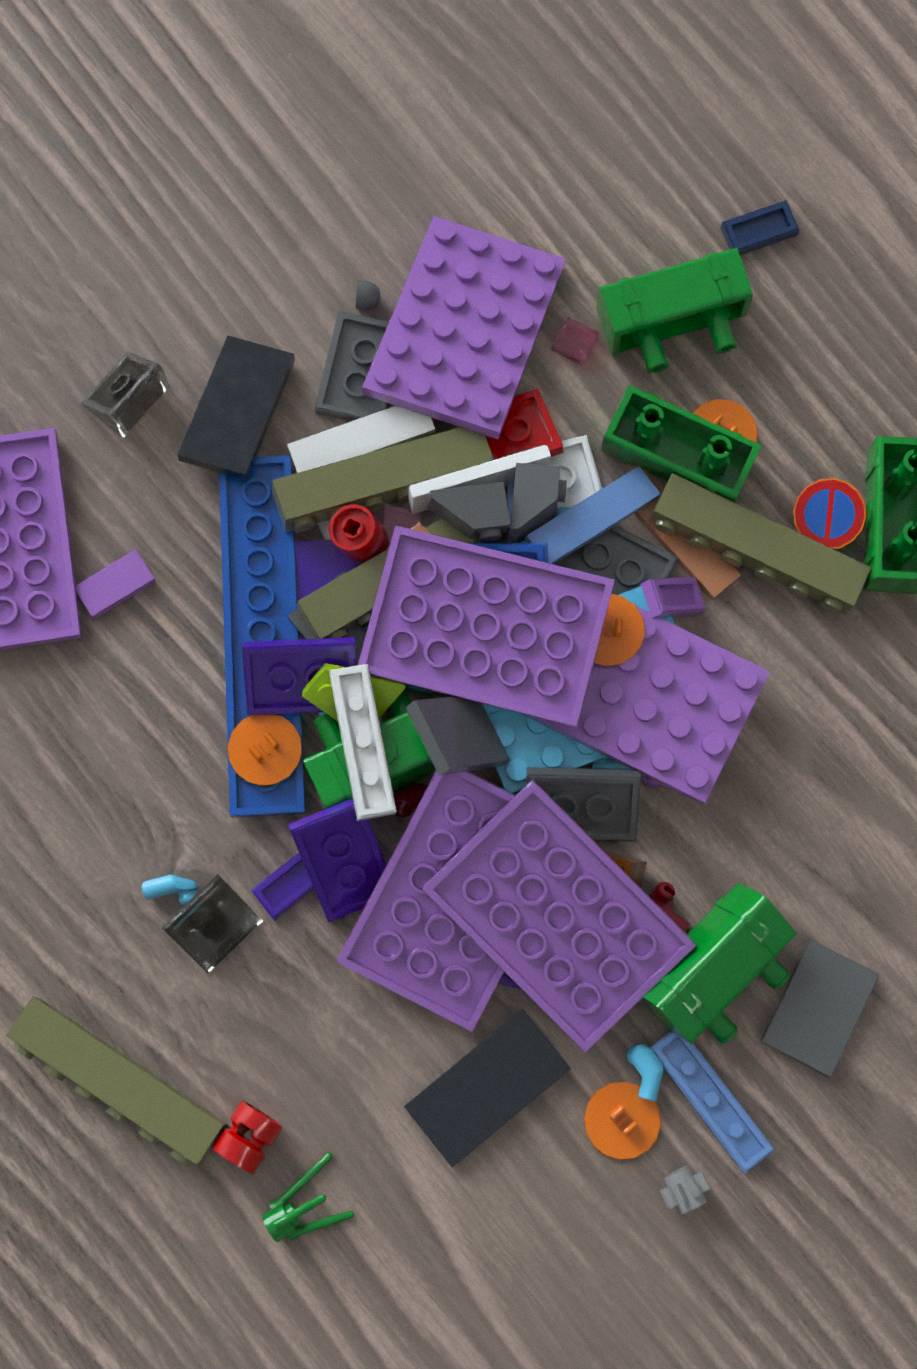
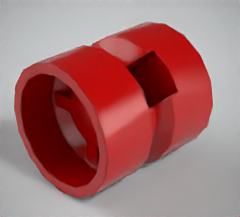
(358, 533)
(237, 1147)

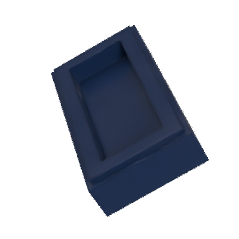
(760, 228)

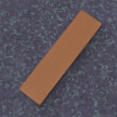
(707, 567)

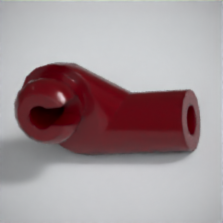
(408, 797)
(663, 896)

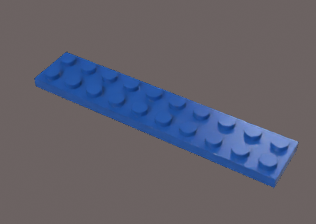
(256, 604)

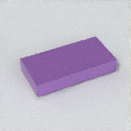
(114, 584)
(673, 597)

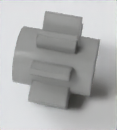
(685, 1189)

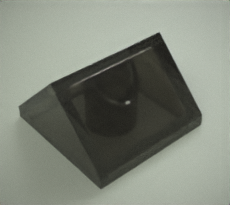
(127, 392)
(212, 923)

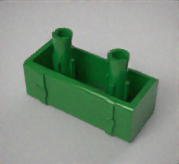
(674, 303)
(678, 442)
(891, 515)
(403, 749)
(731, 949)

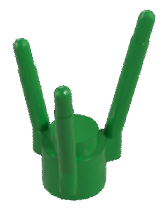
(284, 1219)

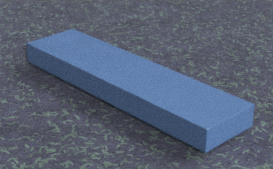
(595, 515)
(712, 1101)

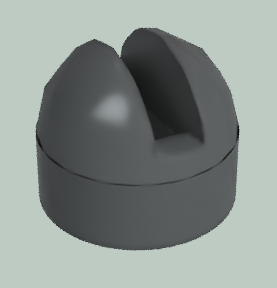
(367, 295)

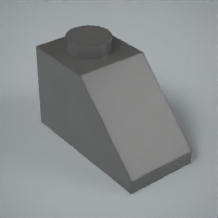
(535, 498)
(473, 509)

